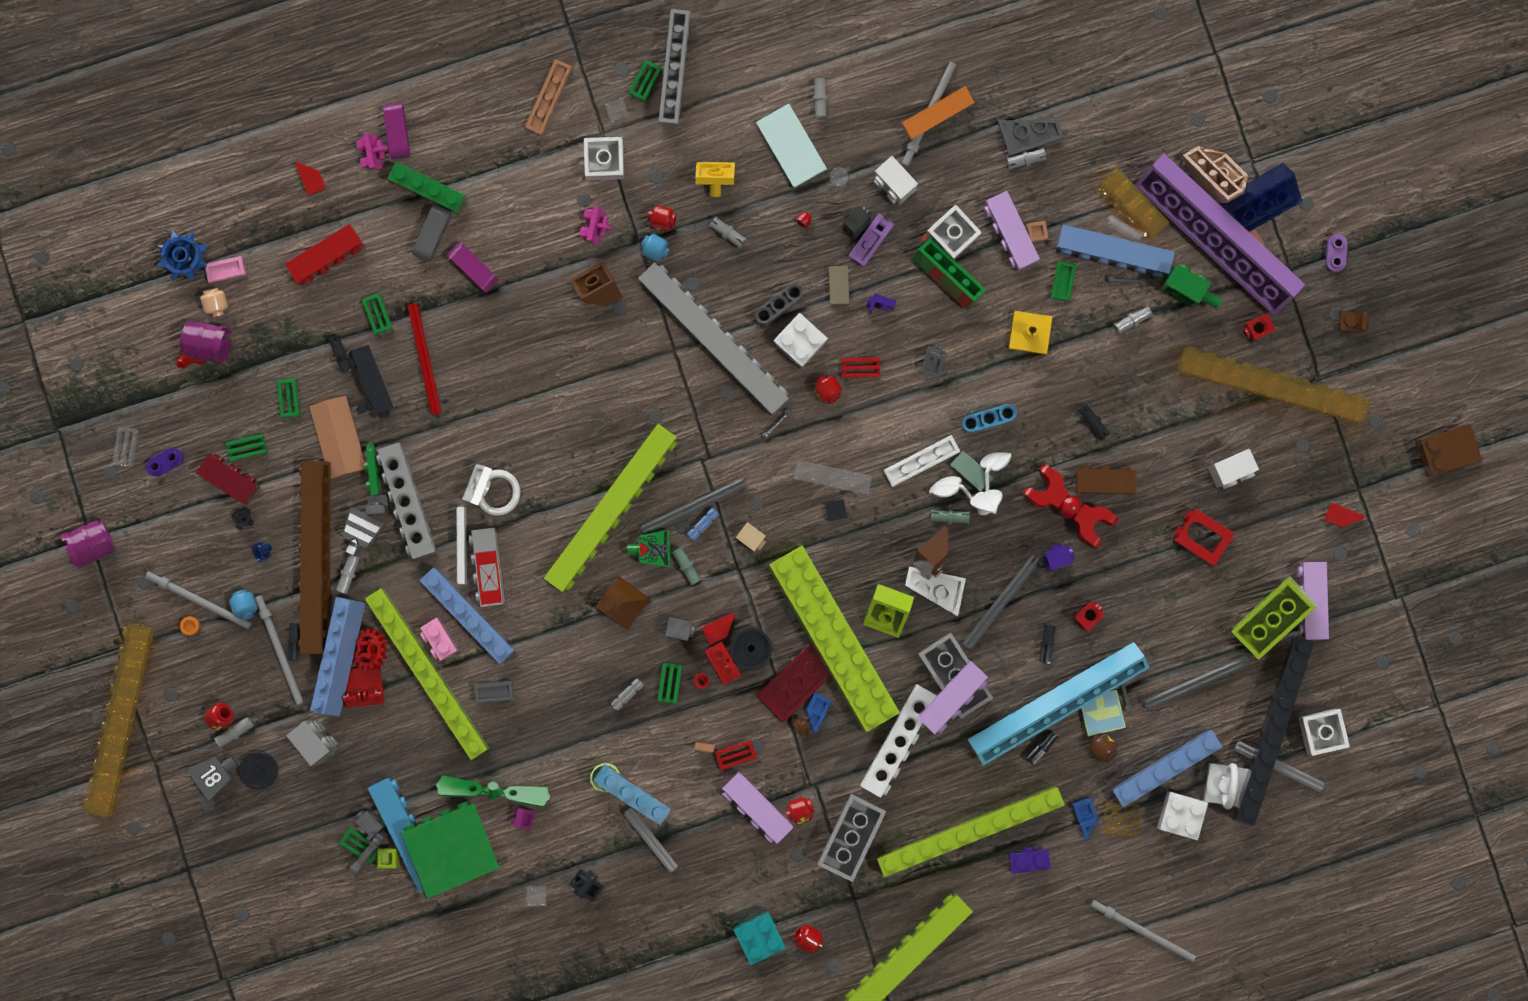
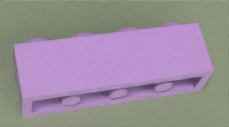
(1012, 231)
(1314, 582)
(952, 697)
(757, 807)

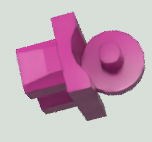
(374, 151)
(597, 227)

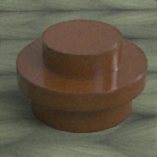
(802, 726)

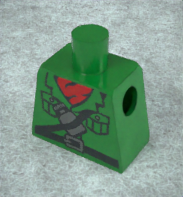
(652, 549)

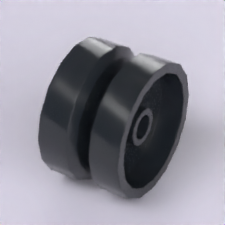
(740, 651)

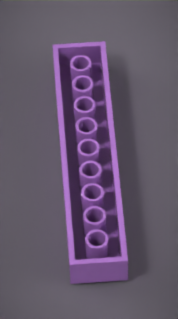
(1219, 234)

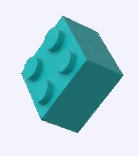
(759, 938)

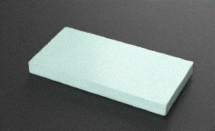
(791, 146)

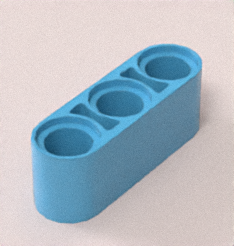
(979, 421)

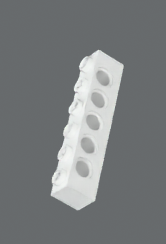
(882, 787)

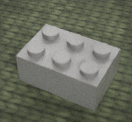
(313, 741)

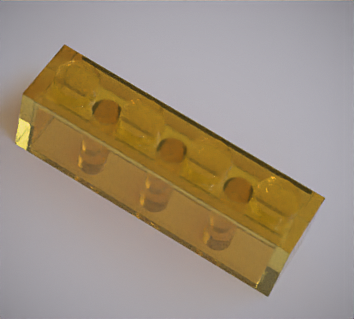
(1133, 204)

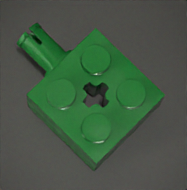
(1189, 287)

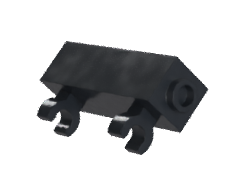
(370, 381)

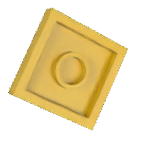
(716, 175)
(1030, 332)

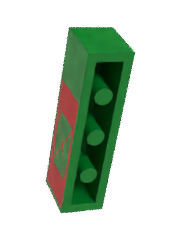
(427, 188)
(948, 274)

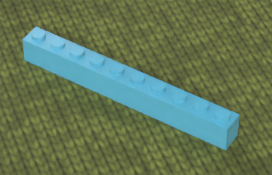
(1058, 703)

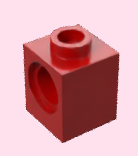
(1265, 323)
(1083, 622)

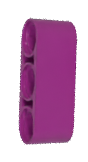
(396, 131)
(472, 267)

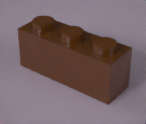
(1105, 480)

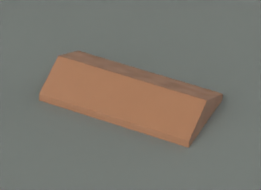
(338, 436)

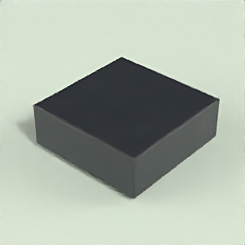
(836, 510)

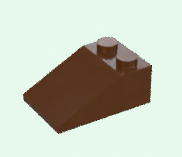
(1448, 450)

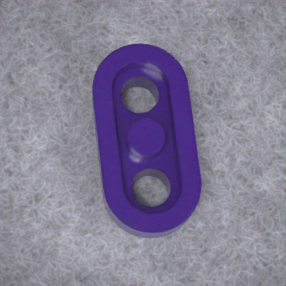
(164, 462)

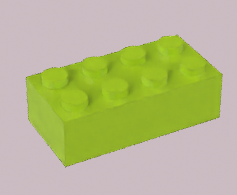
(1274, 617)

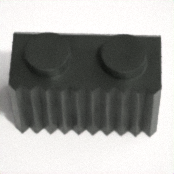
(857, 221)

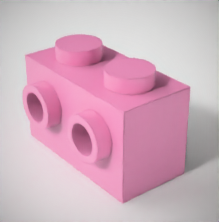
(439, 638)

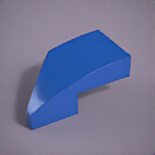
(1085, 815)

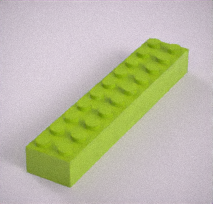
(833, 639)

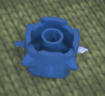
(182, 245)

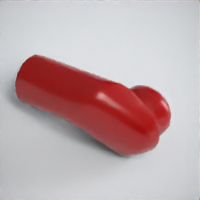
(184, 361)

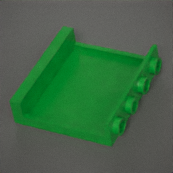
(449, 849)

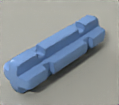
(703, 524)

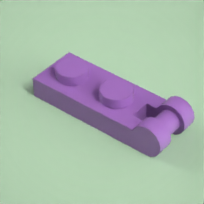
(870, 240)

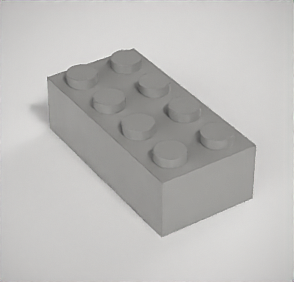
(944, 661)
(851, 837)

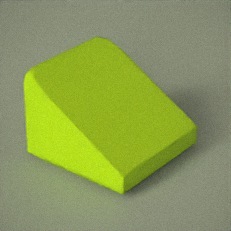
(388, 858)

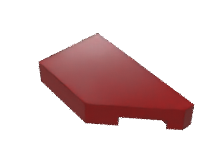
(311, 179)
(1341, 516)
(719, 629)

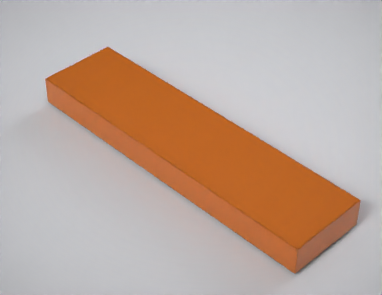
(937, 113)

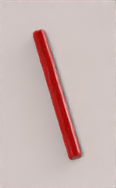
(424, 359)

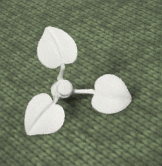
(984, 502)

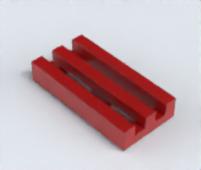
(864, 367)
(720, 760)

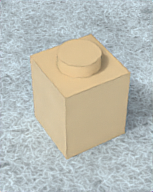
(751, 537)

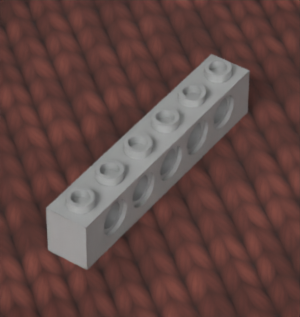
(674, 68)
(426, 545)

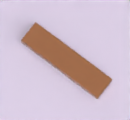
(548, 97)

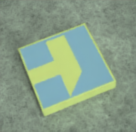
(1103, 714)

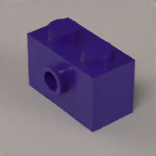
(1058, 557)
(1029, 860)

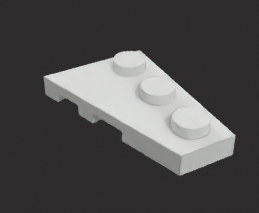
(942, 590)

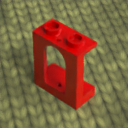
(1182, 538)
(718, 656)

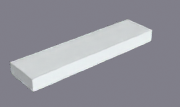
(921, 461)
(461, 545)

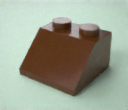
(932, 555)

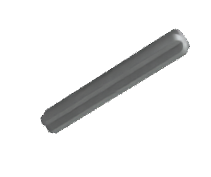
(650, 839)

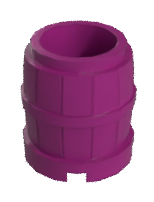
(205, 341)
(88, 543)

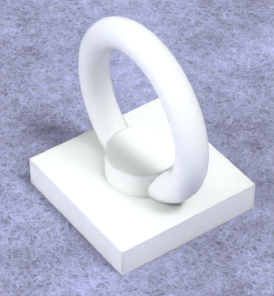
(479, 485)
(1224, 784)

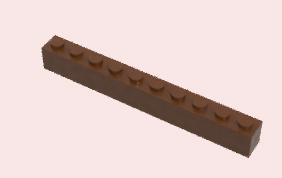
(314, 556)

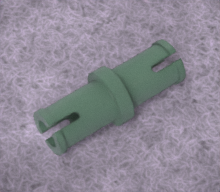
(950, 516)
(686, 566)

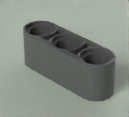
(432, 233)
(783, 296)

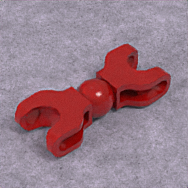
(1070, 506)

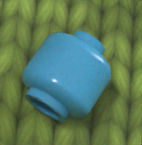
(655, 247)
(243, 604)

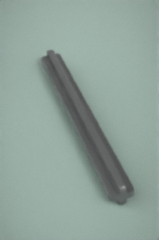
(693, 506)
(1001, 602)
(1196, 682)

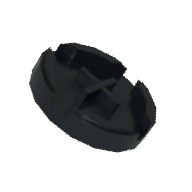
(258, 770)

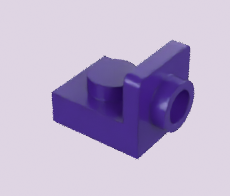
(883, 302)

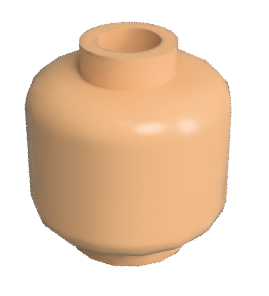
(214, 302)

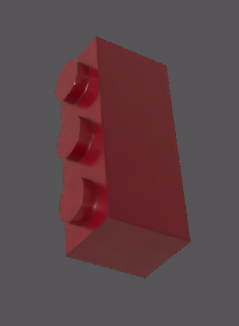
(228, 478)

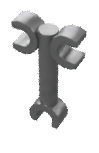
(377, 841)

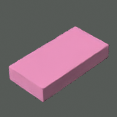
(225, 269)

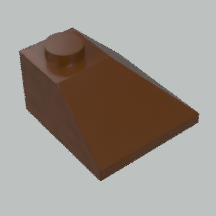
(596, 286)
(623, 602)

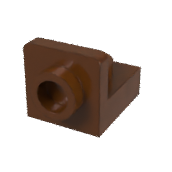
(1353, 322)

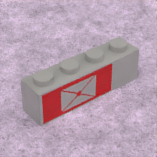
(488, 567)

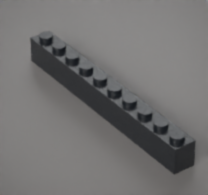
(1273, 731)

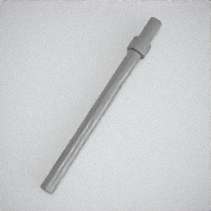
(913, 146)
(165, 583)
(265, 615)
(1109, 913)

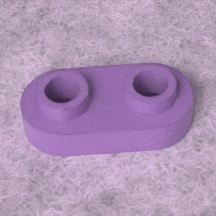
(1335, 252)

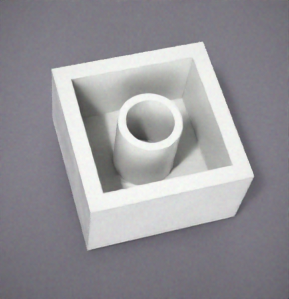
(604, 158)
(894, 181)
(954, 232)
(800, 340)
(1229, 470)
(1323, 732)
(1182, 815)

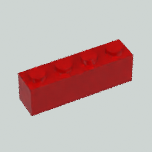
(324, 255)

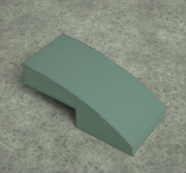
(970, 471)

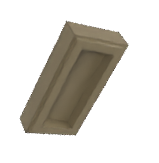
(838, 285)

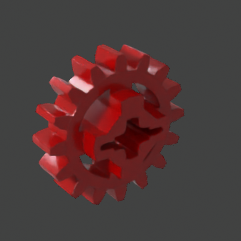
(370, 649)

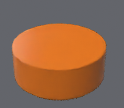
(190, 626)

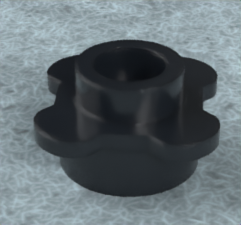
(237, 516)

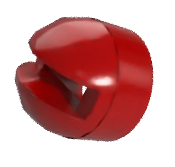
(804, 219)
(703, 678)

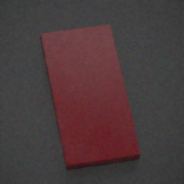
(795, 683)

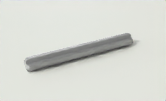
(1284, 769)

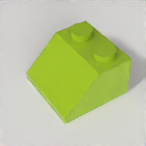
(888, 611)

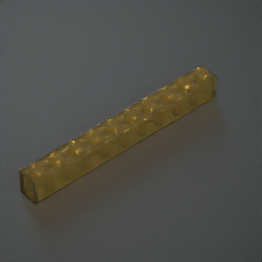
(1272, 386)
(120, 720)

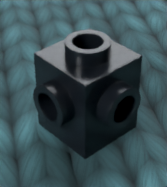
(586, 885)

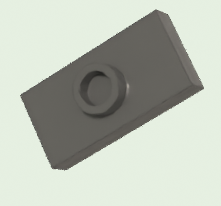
(494, 692)

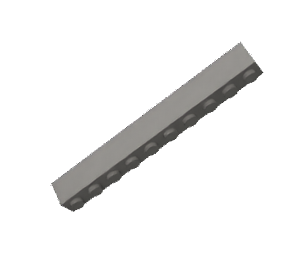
(710, 335)

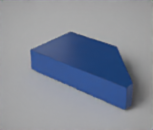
(817, 710)

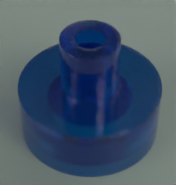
(261, 551)

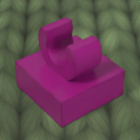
(523, 819)

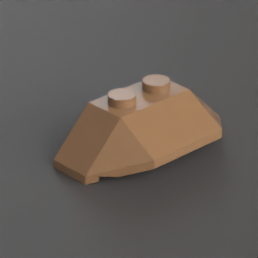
(1216, 174)

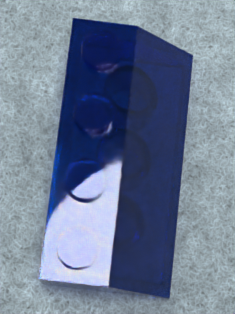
(1265, 198)

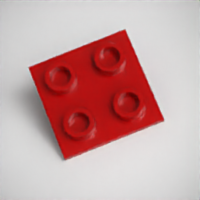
(364, 688)

